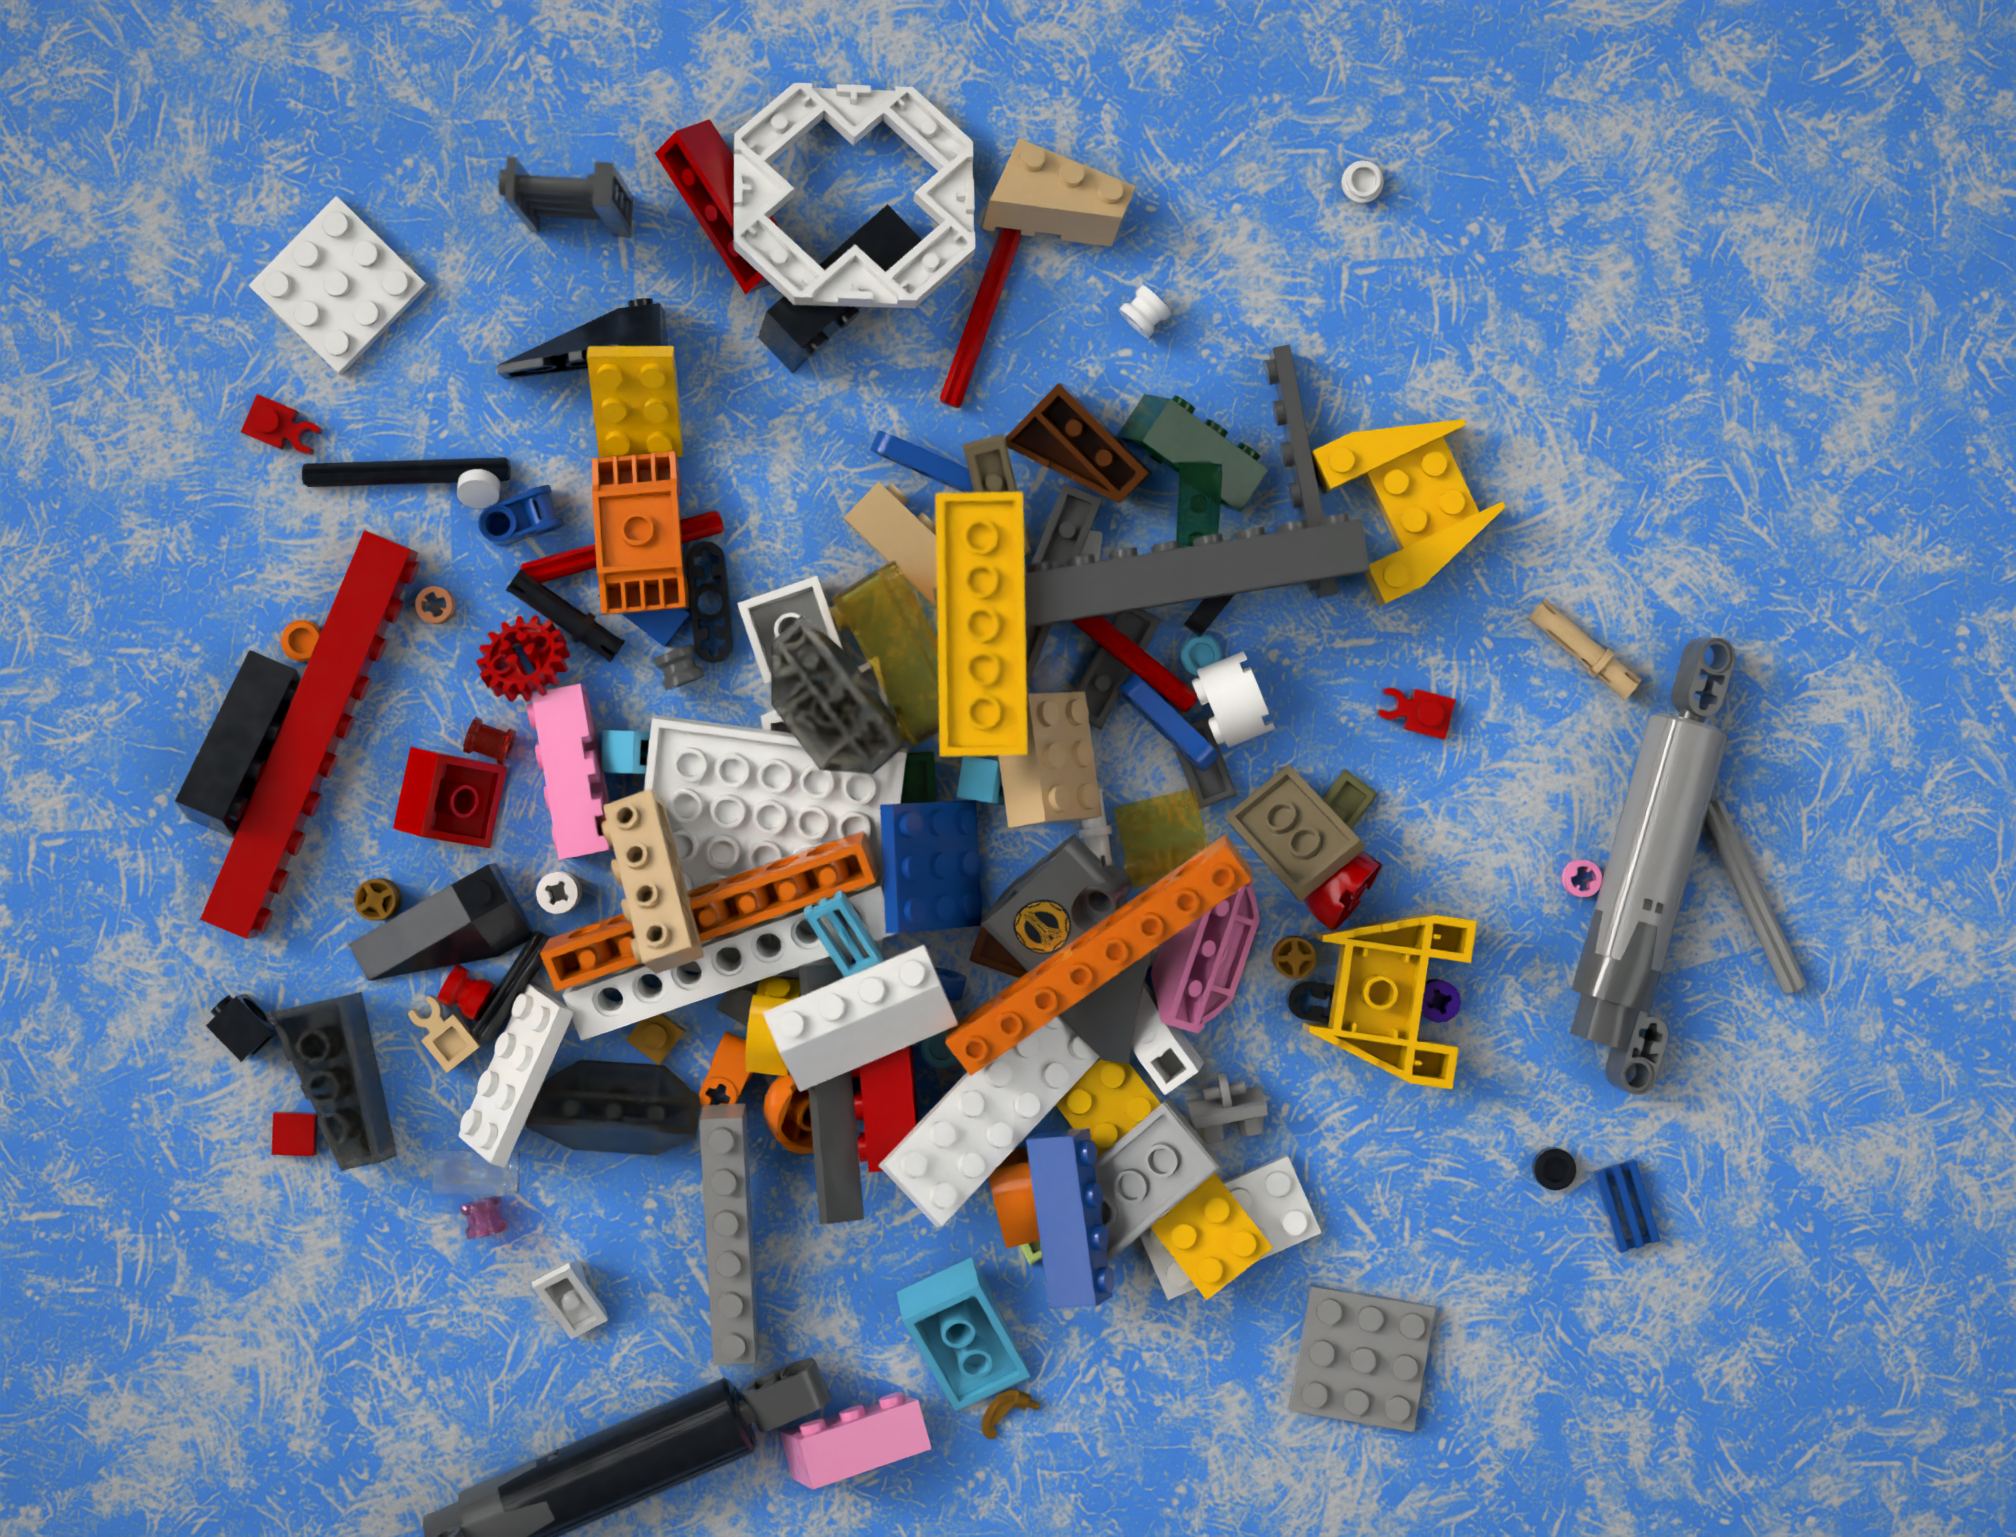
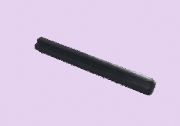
(400, 471)

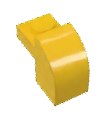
(761, 1049)

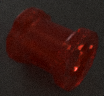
(489, 741)

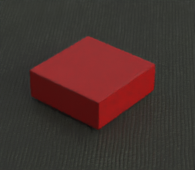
(294, 1133)

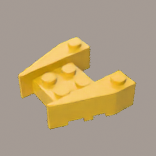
(1416, 494)
(1382, 993)

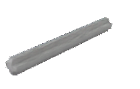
(1753, 898)

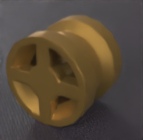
(370, 903)
(1301, 957)

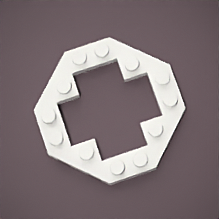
(854, 277)

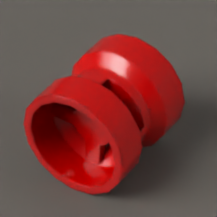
(468, 993)

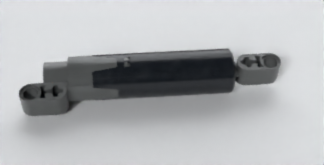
(632, 1458)

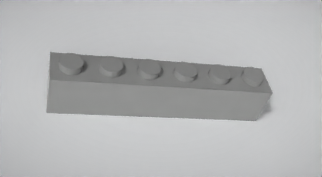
(729, 1234)

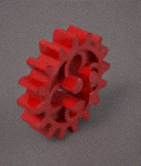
(514, 678)

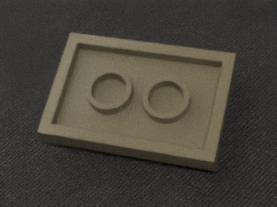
(1294, 832)

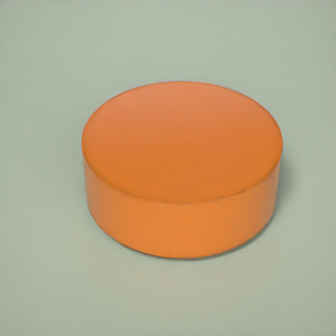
(300, 639)

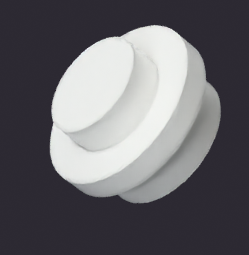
(1362, 182)

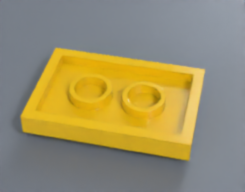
(635, 400)

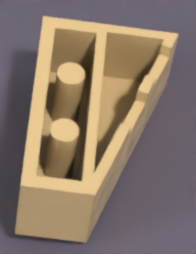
(1057, 197)

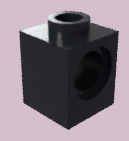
(241, 1026)

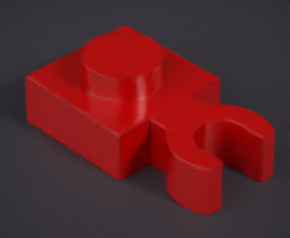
(276, 423)
(1424, 713)

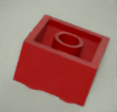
(449, 797)

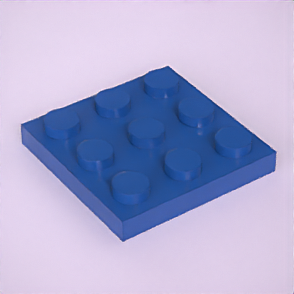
(930, 866)

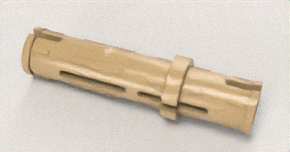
(1592, 655)

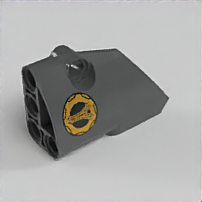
(1052, 908)

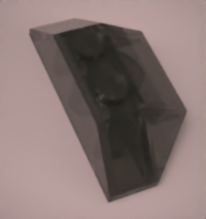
(830, 702)
(616, 1108)

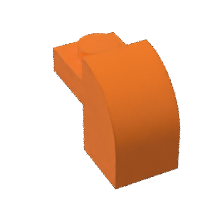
(1015, 1199)

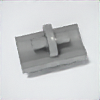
(1226, 1105)

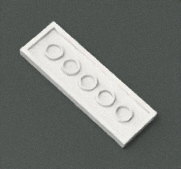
(986, 1119)

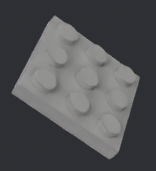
(1361, 1358)

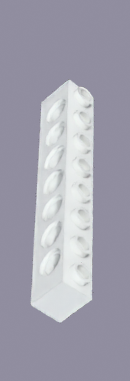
(598, 1015)

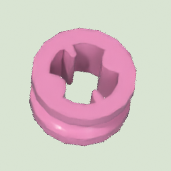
(1592, 886)

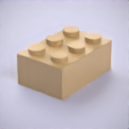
(1059, 772)

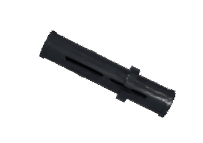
(565, 615)

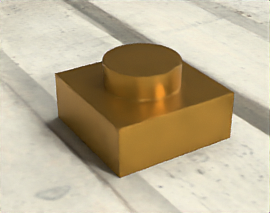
(655, 1037)

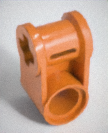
(727, 1068)

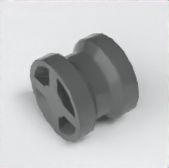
(678, 667)

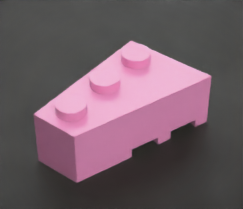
(855, 1440)

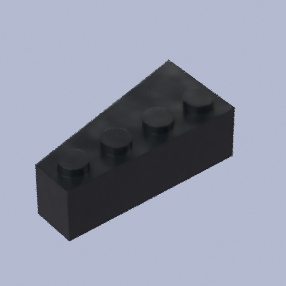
(803, 330)
(238, 745)

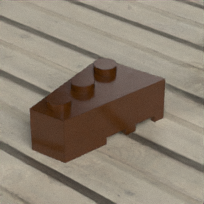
(1078, 445)

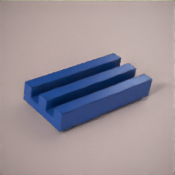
(1637, 1239)

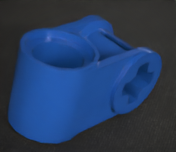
(523, 516)

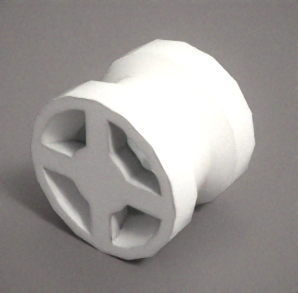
(1145, 311)
(569, 889)

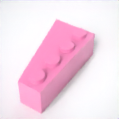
(571, 769)

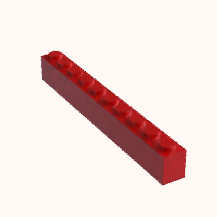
(310, 736)

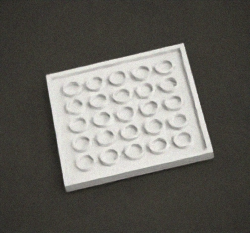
(755, 798)

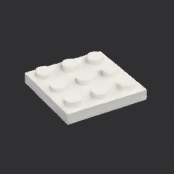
(338, 285)

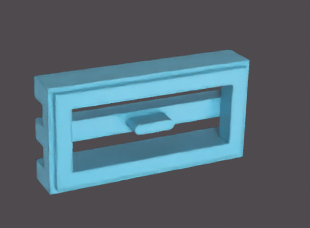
(828, 908)

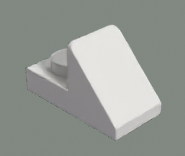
(570, 1299)

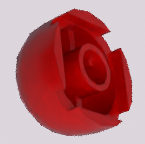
(1340, 894)

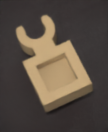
(448, 1038)

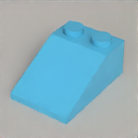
(962, 1334)

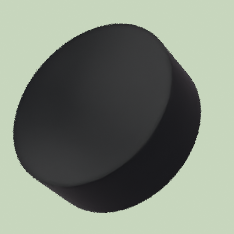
(1554, 1168)

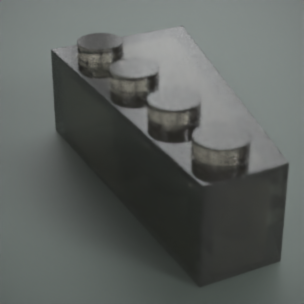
(339, 1075)

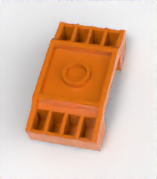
(638, 533)

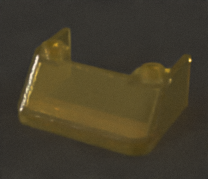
(897, 646)

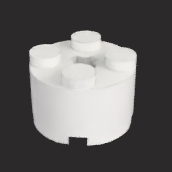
(1233, 699)

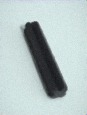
(510, 987)

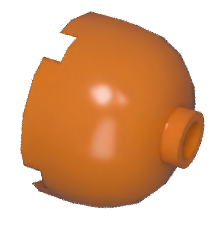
(789, 1115)

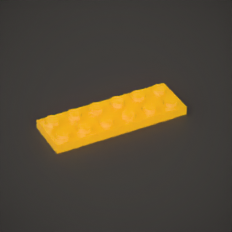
(981, 623)
(1207, 1228)

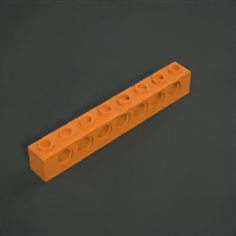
(721, 907)
(1099, 954)

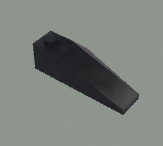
(634, 325)
(455, 926)

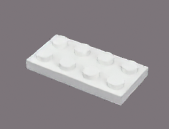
(515, 1074)
(1272, 1201)

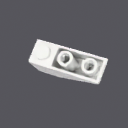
(1162, 1047)

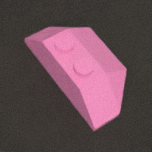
(1203, 962)

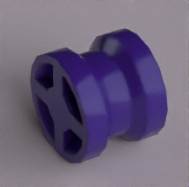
(1435, 1000)

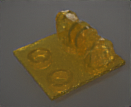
(1160, 835)

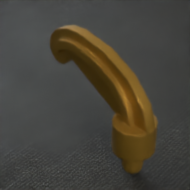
(1001, 1406)

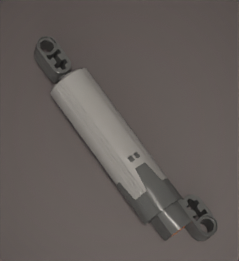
(1651, 870)

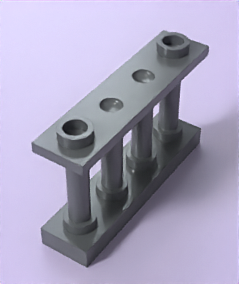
(595, 198)

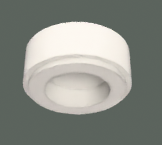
(478, 488)

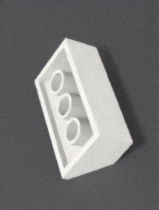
(861, 1018)

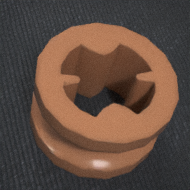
(440, 593)

